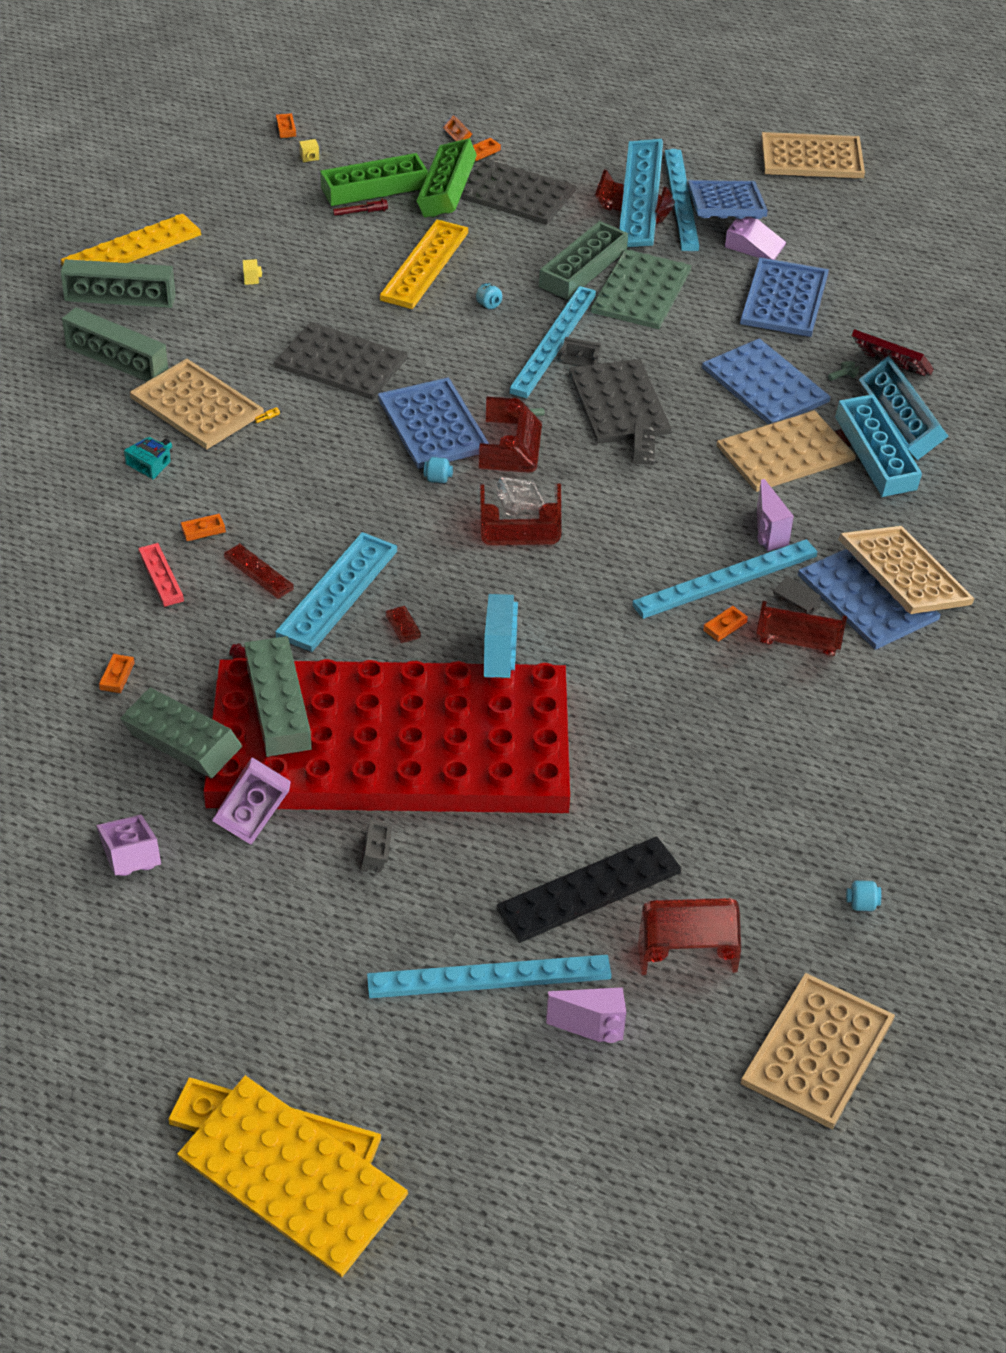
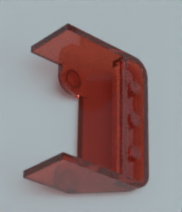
(611, 197)
(516, 452)
(521, 531)
(800, 629)
(689, 926)

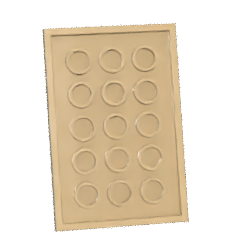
(812, 155)
(196, 403)
(785, 450)
(906, 569)
(818, 1050)

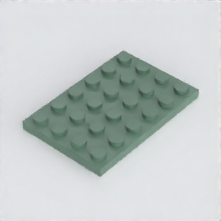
(641, 289)

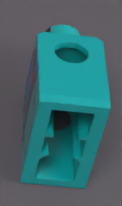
(148, 456)

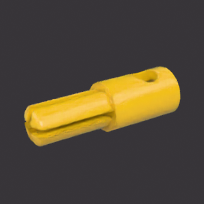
(267, 415)

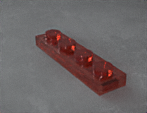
(259, 571)

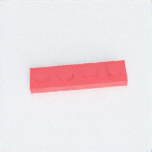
(161, 575)

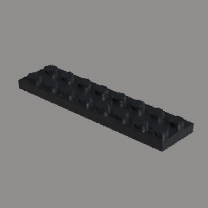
(588, 889)

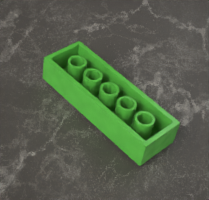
(446, 178)
(373, 179)

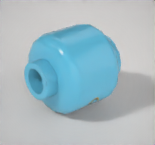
(489, 296)
(438, 470)
(864, 895)

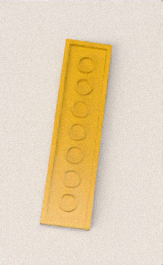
(141, 242)
(424, 264)
(202, 1098)

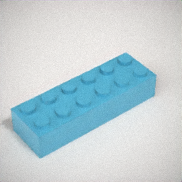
(904, 408)
(878, 445)
(500, 636)

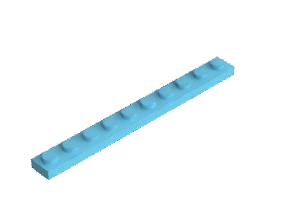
(682, 206)
(552, 342)
(724, 578)
(488, 976)

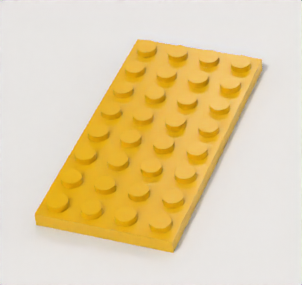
(293, 1175)

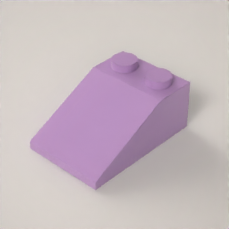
(753, 238)
(773, 519)
(252, 801)
(129, 845)
(589, 1013)

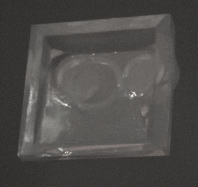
(518, 496)

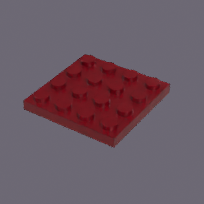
(904, 357)

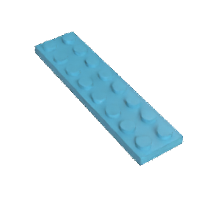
(641, 191)
(336, 591)

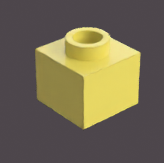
(309, 150)
(251, 272)

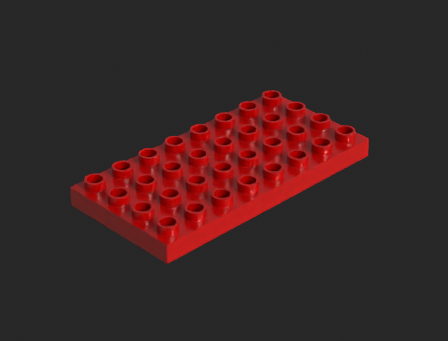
(410, 737)

